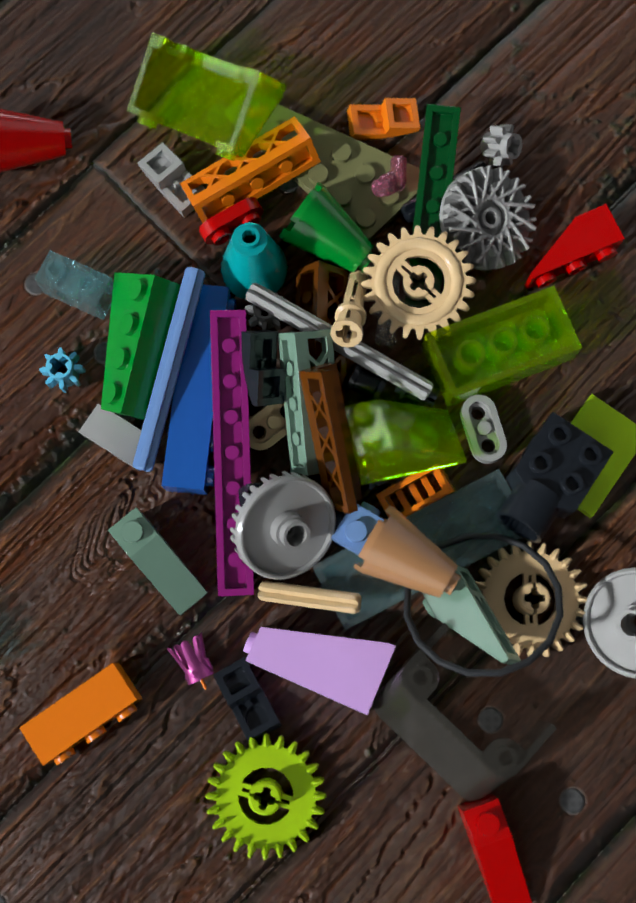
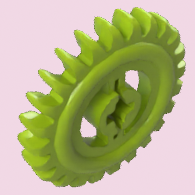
(231, 786)

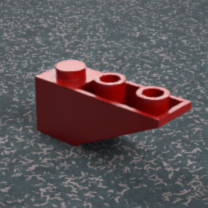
(586, 239)

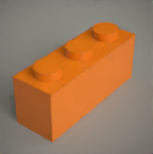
(81, 715)

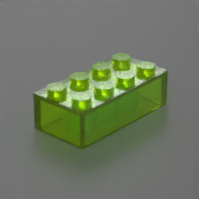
(501, 346)

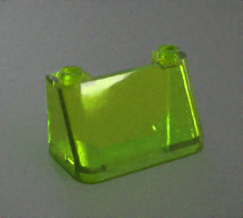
(203, 96)

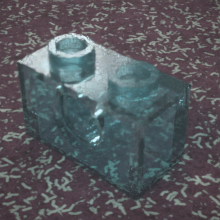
(75, 284)

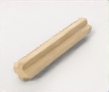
(310, 597)

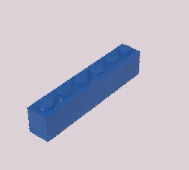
(191, 419)

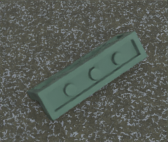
(296, 357)

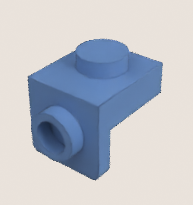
(356, 527)

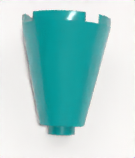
(253, 259)

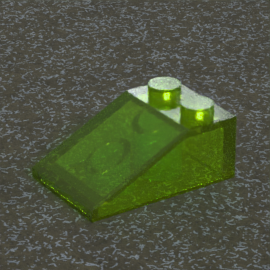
(401, 439)

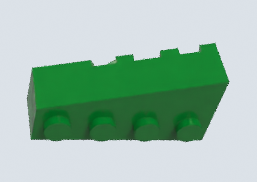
(136, 339)

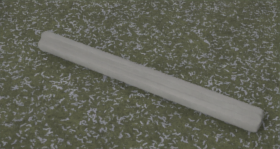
(360, 354)

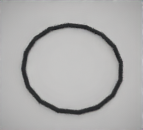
(510, 668)

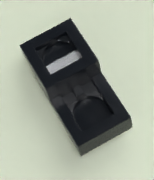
(262, 377)
(247, 699)

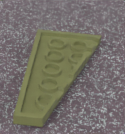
(348, 173)

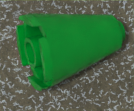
(328, 231)

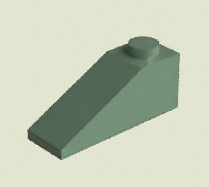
(157, 561)
(472, 617)

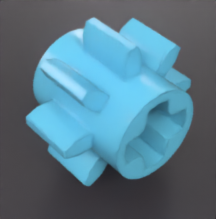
(59, 360)

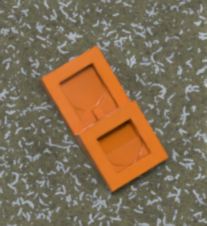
(388, 120)

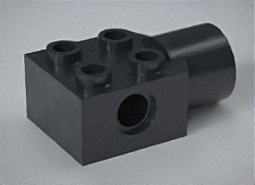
(551, 478)

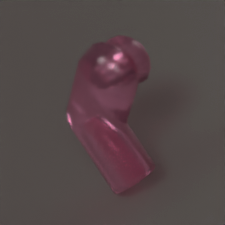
(393, 180)

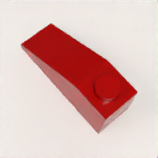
(494, 850)

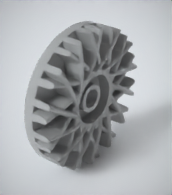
(487, 217)
(284, 526)
(610, 621)

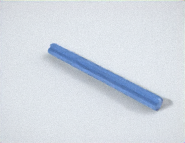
(168, 369)

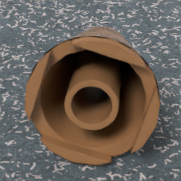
(407, 557)

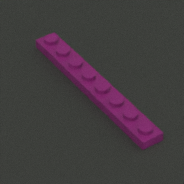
(230, 444)

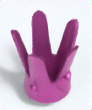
(194, 664)

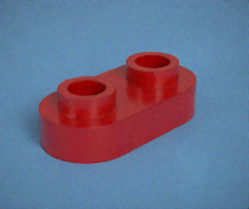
(221, 226)

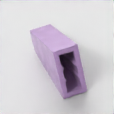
(329, 665)

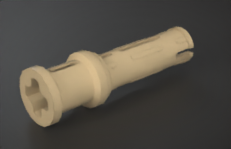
(351, 314)

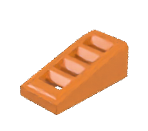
(442, 479)

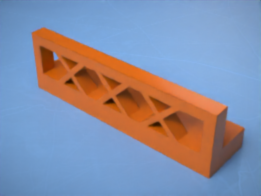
(253, 175)

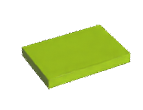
(615, 433)

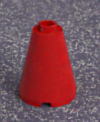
(30, 139)

